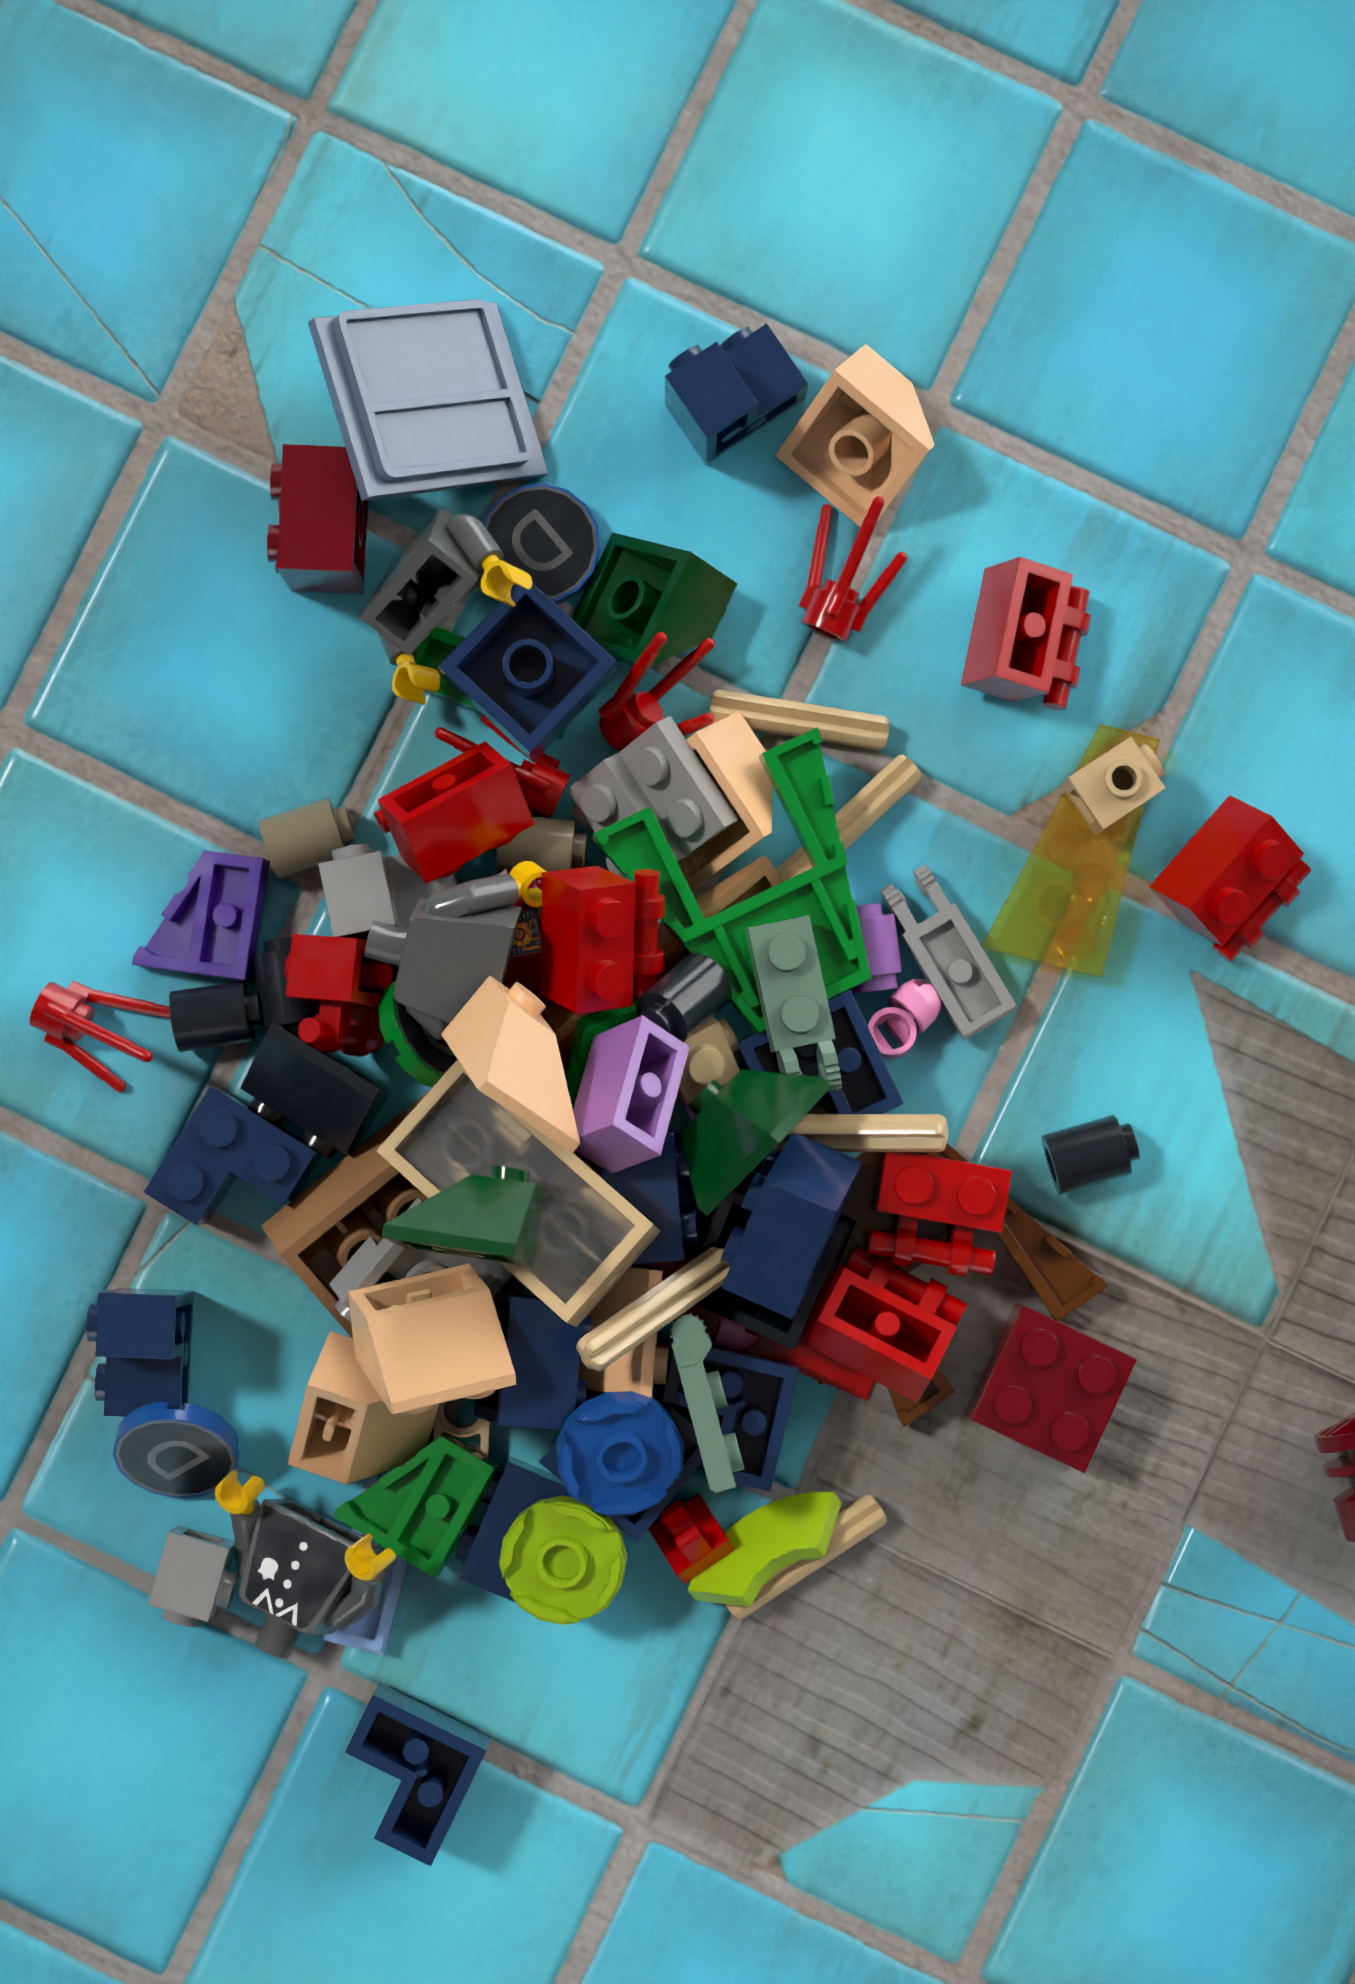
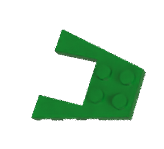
(820, 892)

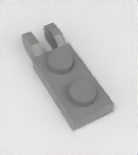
(951, 958)

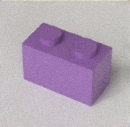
(628, 1094)

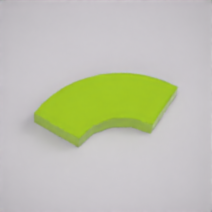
(765, 1544)

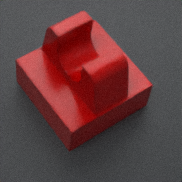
(690, 1537)

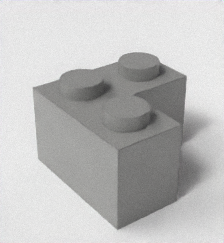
(371, 887)

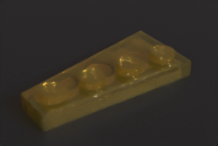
(1071, 882)

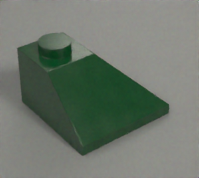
(648, 591)
(741, 1126)
(476, 1219)

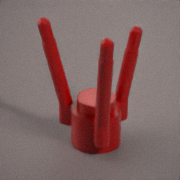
(834, 607)
(631, 714)
(540, 782)
(65, 1015)

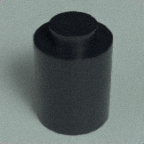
(272, 987)
(686, 996)
(214, 1015)
(1089, 1153)

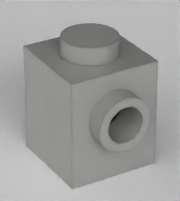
(194, 1577)

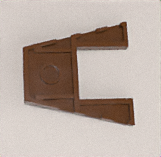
(1045, 1262)

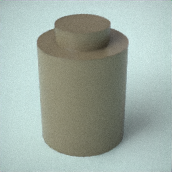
(305, 836)
(548, 843)

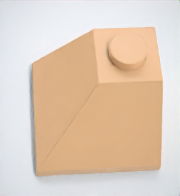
(860, 436)
(732, 761)
(515, 1058)

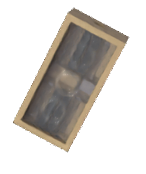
(585, 1225)

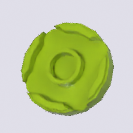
(563, 1560)

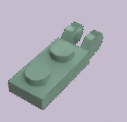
(793, 995)
(705, 1396)

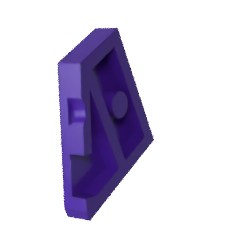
(213, 920)

